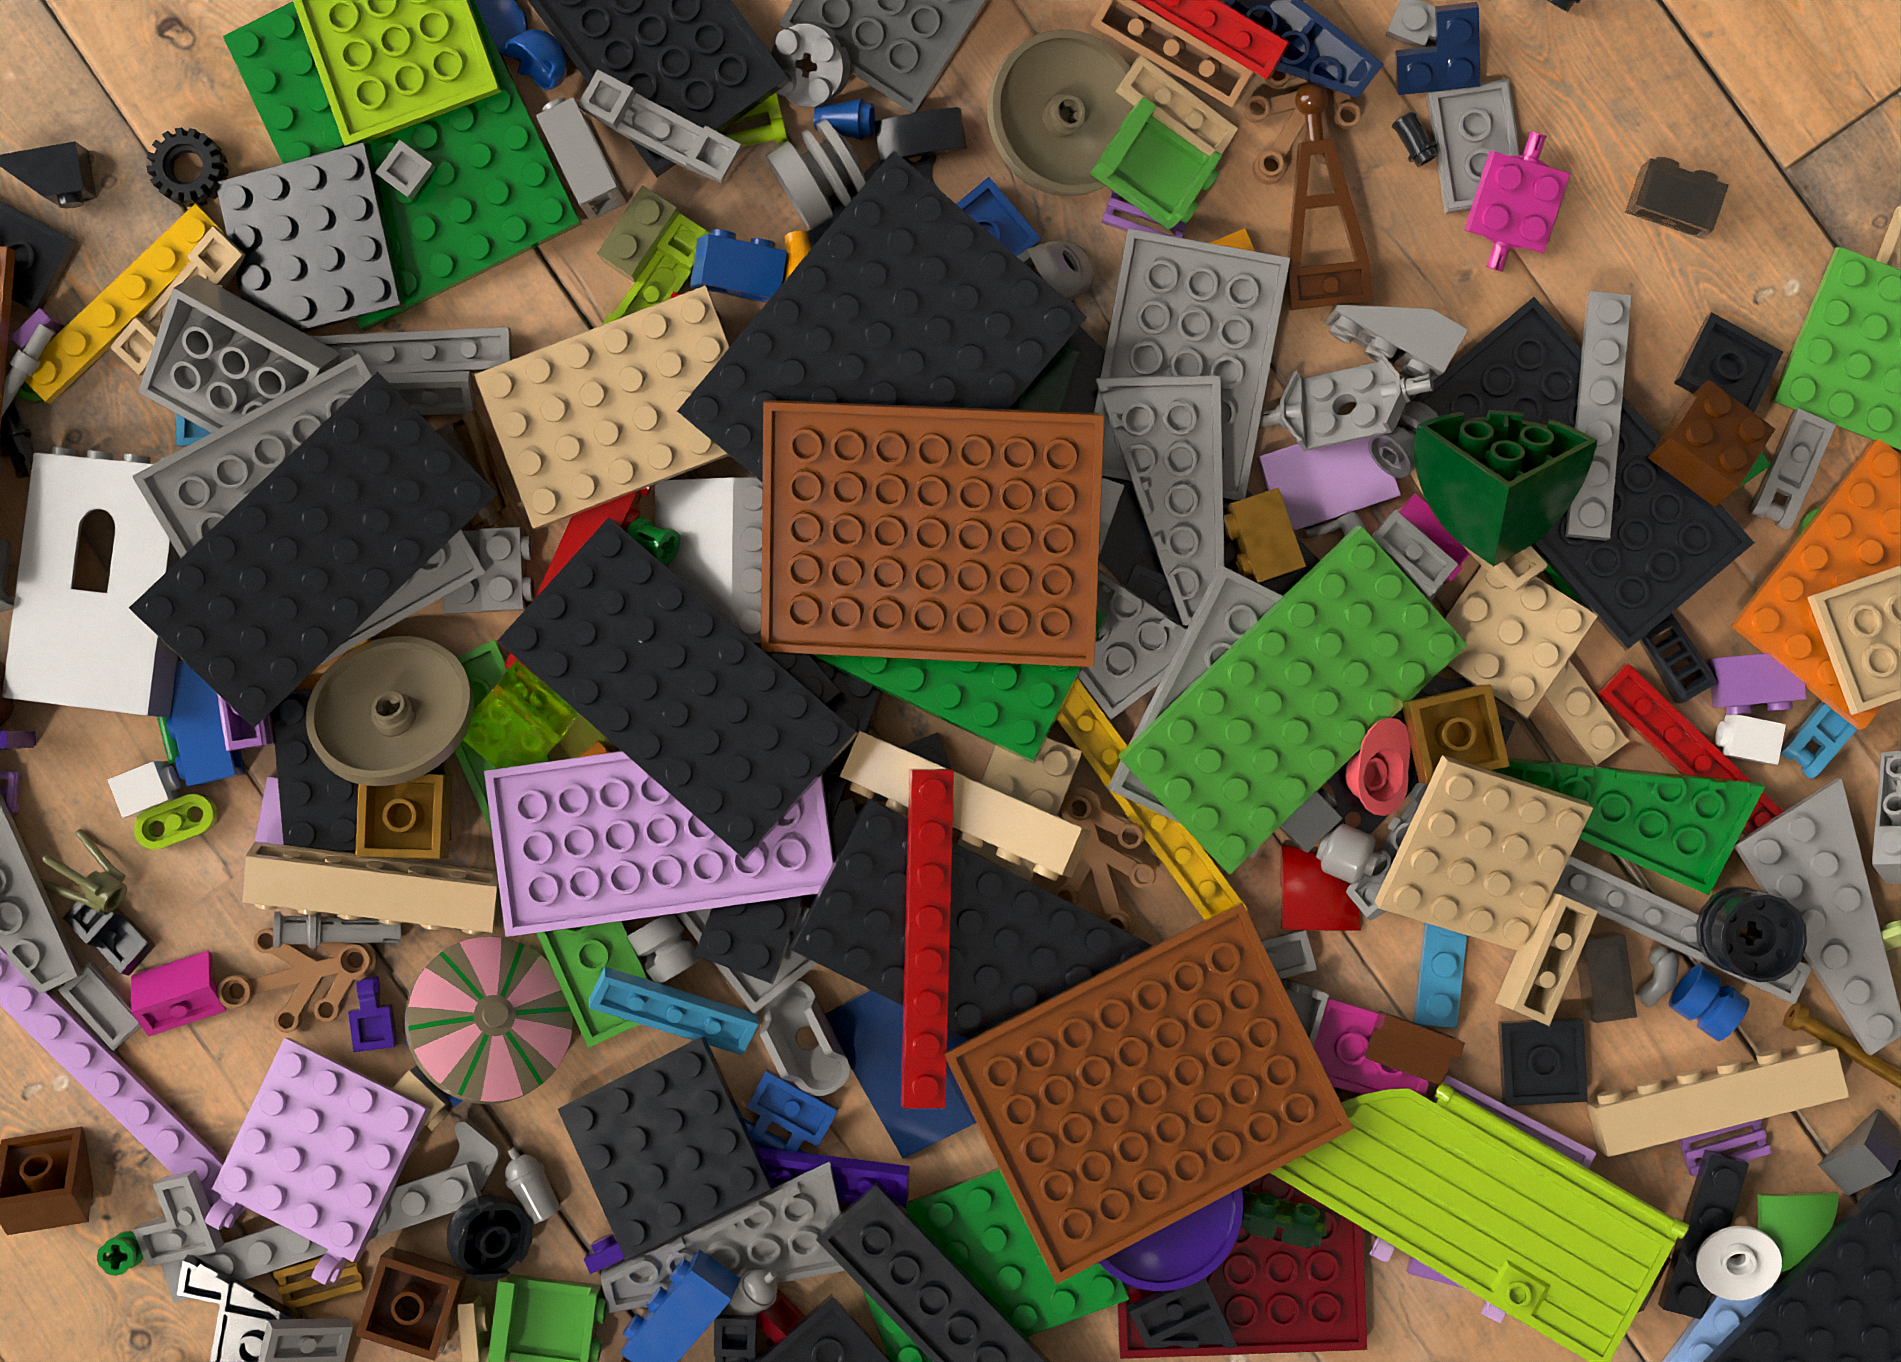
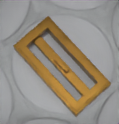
(286, 1288)

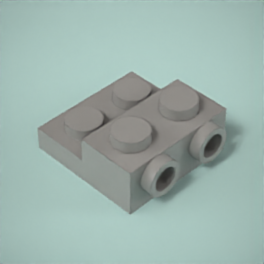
(505, 583)

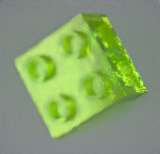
(518, 720)

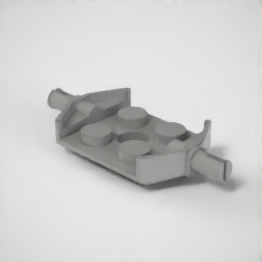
(1312, 404)

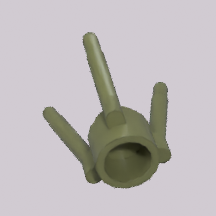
(102, 890)

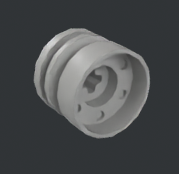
(817, 173)

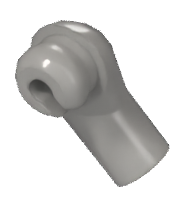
(1663, 979)

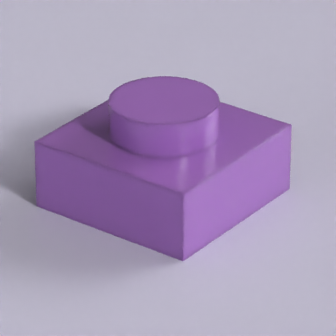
(24, 333)

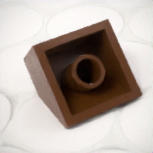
(45, 1181)

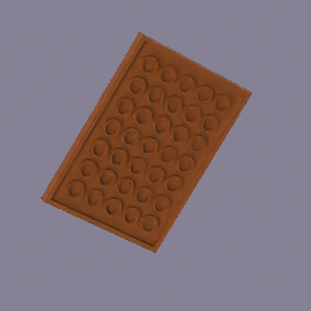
(931, 532)
(1147, 1092)

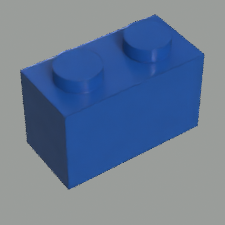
(737, 266)

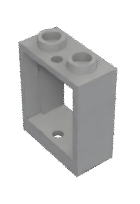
(580, 158)

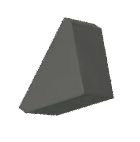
(1864, 1155)

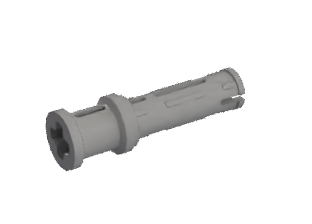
(318, 929)

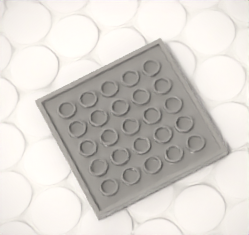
(218, 471)

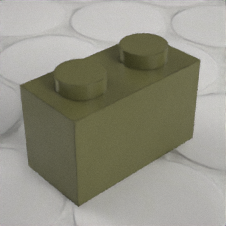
(637, 233)

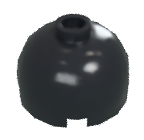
(488, 1237)

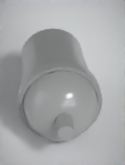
(531, 1186)
(753, 1293)

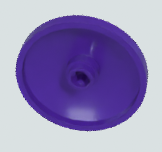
(1182, 1250)

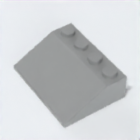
(226, 356)
(718, 543)

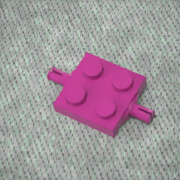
(1516, 201)

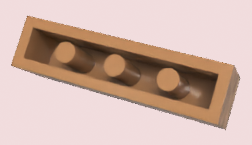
(1174, 49)

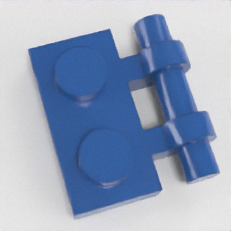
(790, 1108)

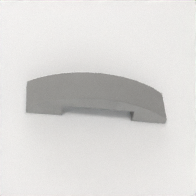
(658, 128)

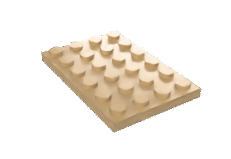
(603, 407)

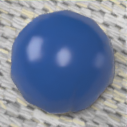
(539, 57)

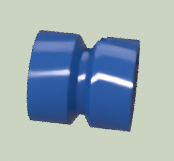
(1703, 998)

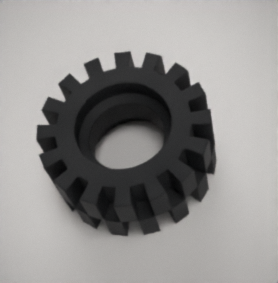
(168, 152)

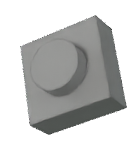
(405, 169)

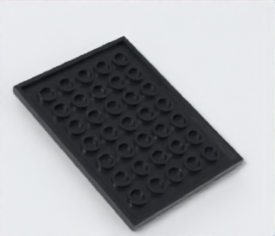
(888, 310)

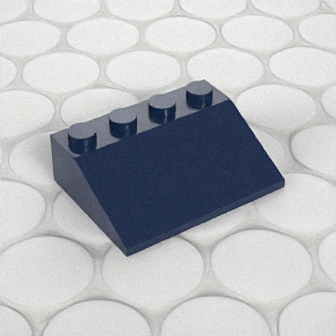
(872, 1041)

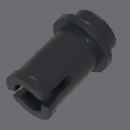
(1415, 139)

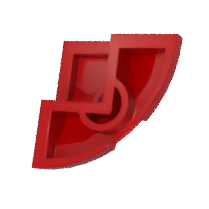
(1313, 897)

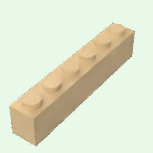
(978, 809)
(371, 888)
(1717, 1099)

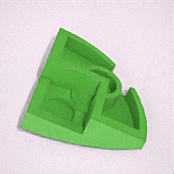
(1796, 1222)

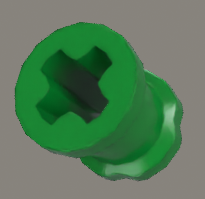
(654, 538)
(114, 1262)

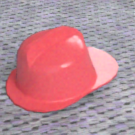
(1381, 767)

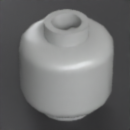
(1348, 853)

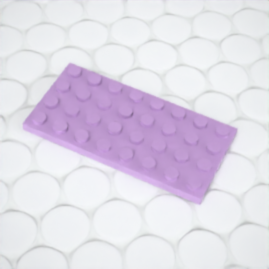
(611, 845)

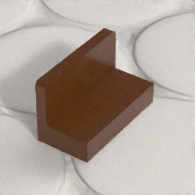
(1412, 1048)

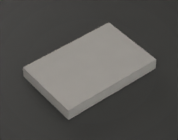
(1466, 128)

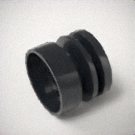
(1773, 937)

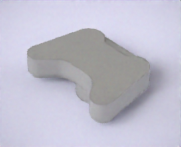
(478, 1149)

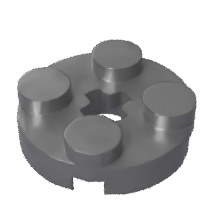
(825, 50)

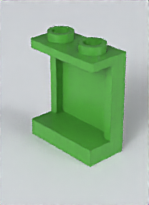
(1155, 167)
(546, 1320)

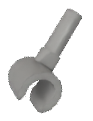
(1345, 522)

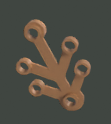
(1293, 127)
(1099, 855)
(307, 973)

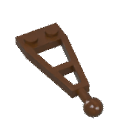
(1331, 282)

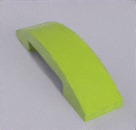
(666, 270)

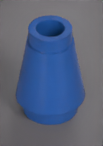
(848, 118)

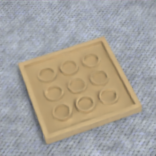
(1483, 853)

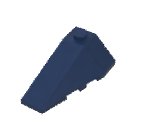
(1317, 47)

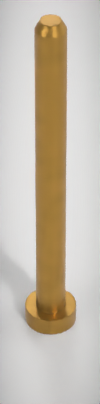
(1799, 1017)

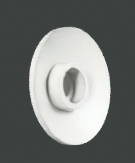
(1741, 1276)

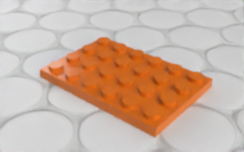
(1844, 542)

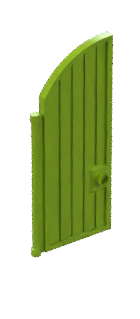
(1494, 1213)

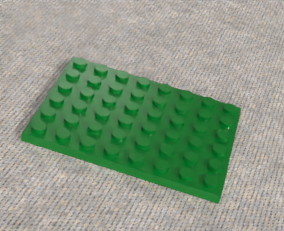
(491, 177)

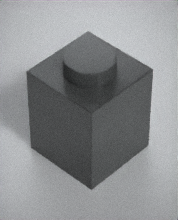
(1312, 820)

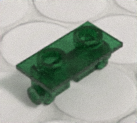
(1301, 1222)

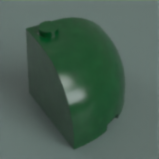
(1499, 477)

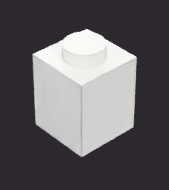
(1750, 739)
(144, 788)

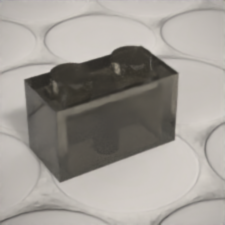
(1677, 197)
(1606, 978)

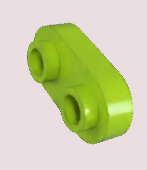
(177, 820)

